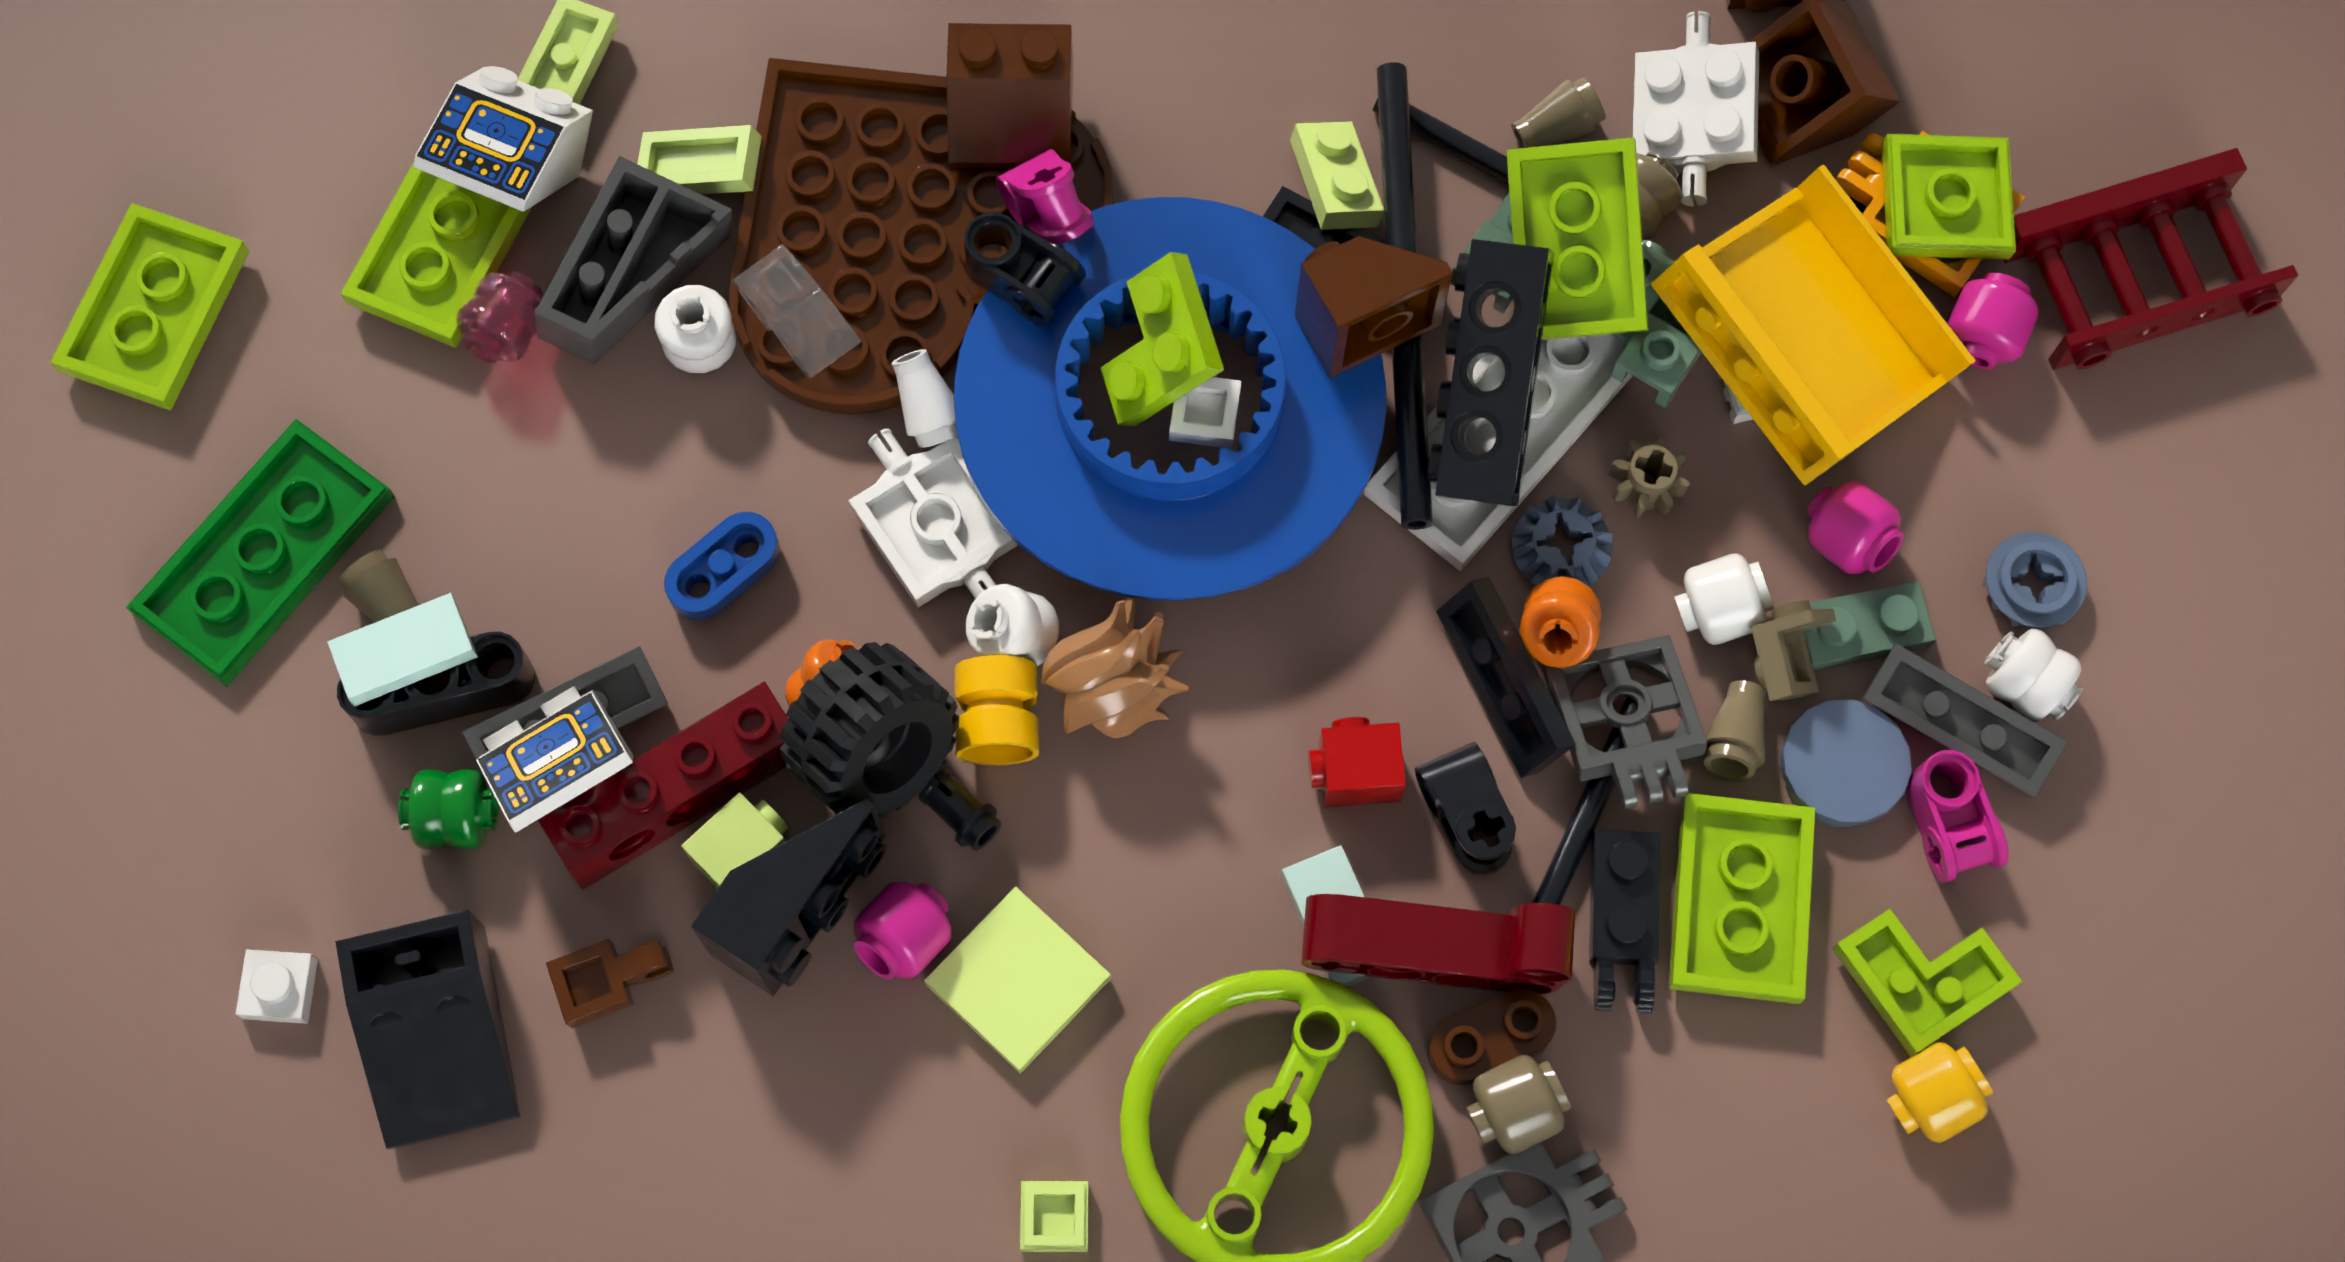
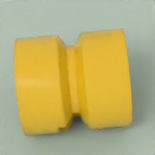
(996, 702)

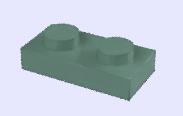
(1870, 626)

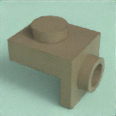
(1783, 653)

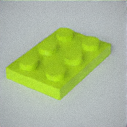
(1588, 213)
(431, 255)
(150, 306)
(1742, 898)

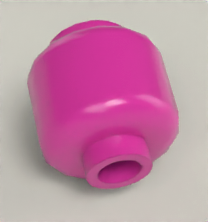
(1994, 319)
(1854, 527)
(902, 930)

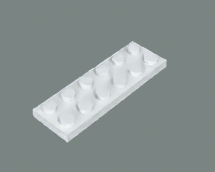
(1569, 394)

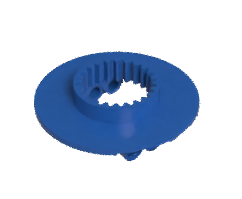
(1176, 529)

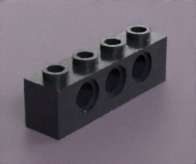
(1527, 277)

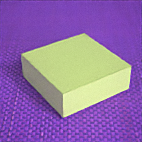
(1054, 1216)

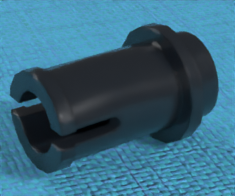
(961, 811)

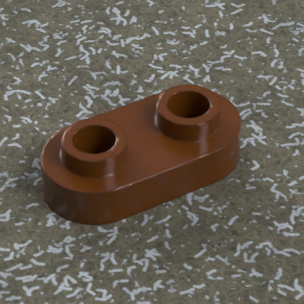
(1492, 1034)

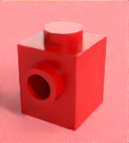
(1358, 763)

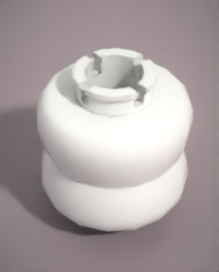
(695, 329)
(1012, 624)
(2033, 675)

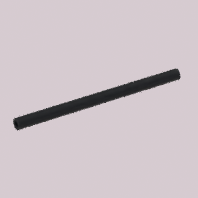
(1407, 357)

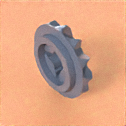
(1538, 526)
(2053, 562)

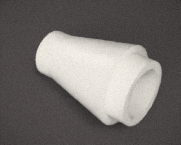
(924, 399)

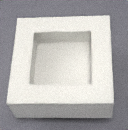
(1207, 414)
(276, 986)

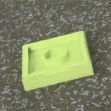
(1017, 979)

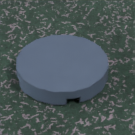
(1845, 762)

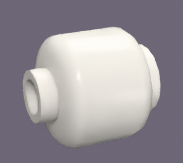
(1724, 598)

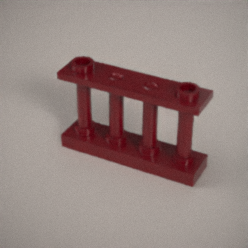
(2152, 203)

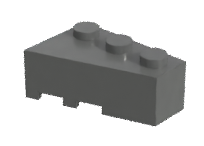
(627, 258)

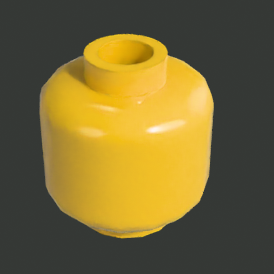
(1939, 1092)

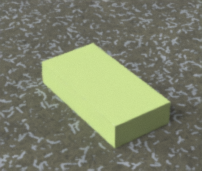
(704, 157)

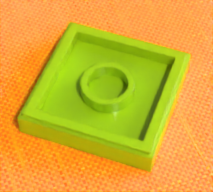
(1948, 196)

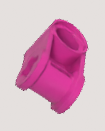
(1045, 198)
(1955, 821)

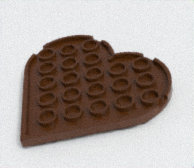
(878, 219)

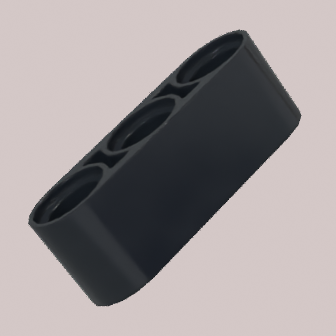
(466, 693)

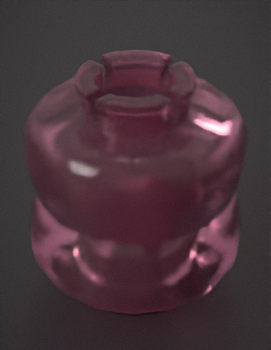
(500, 317)

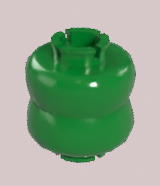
(448, 809)

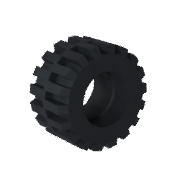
(869, 729)

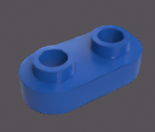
(718, 564)

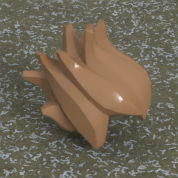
(1113, 674)

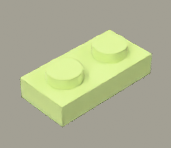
(570, 48)
(1336, 175)

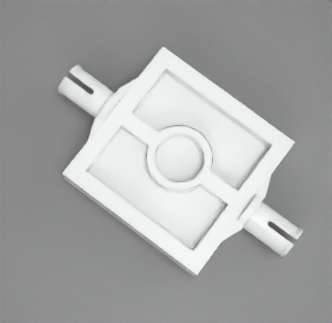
(1697, 105)
(930, 520)

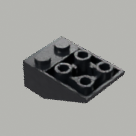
(783, 898)
(429, 1027)

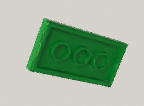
(260, 552)

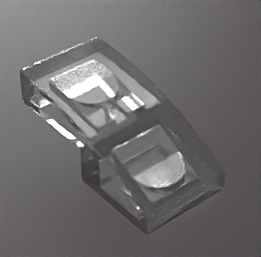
(796, 311)

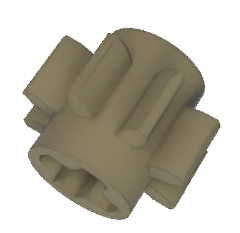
(1654, 460)

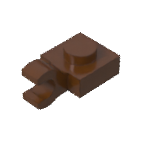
(597, 978)

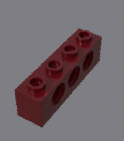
(669, 787)

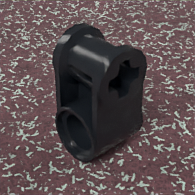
(1031, 273)
(1466, 798)

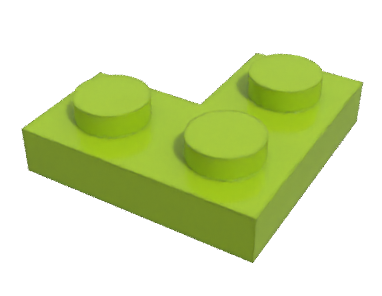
(1176, 344)
(1920, 996)

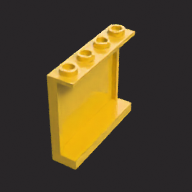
(1813, 324)

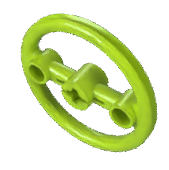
(1318, 1001)

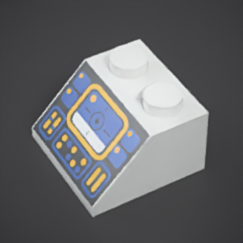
(506, 138)
(554, 758)

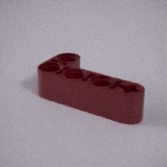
(1440, 944)

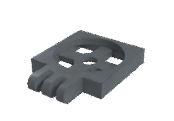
(1641, 758)
(1568, 1202)

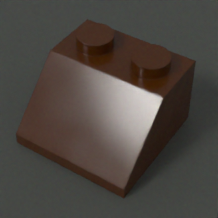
(1817, 80)
(1008, 93)
(1367, 300)

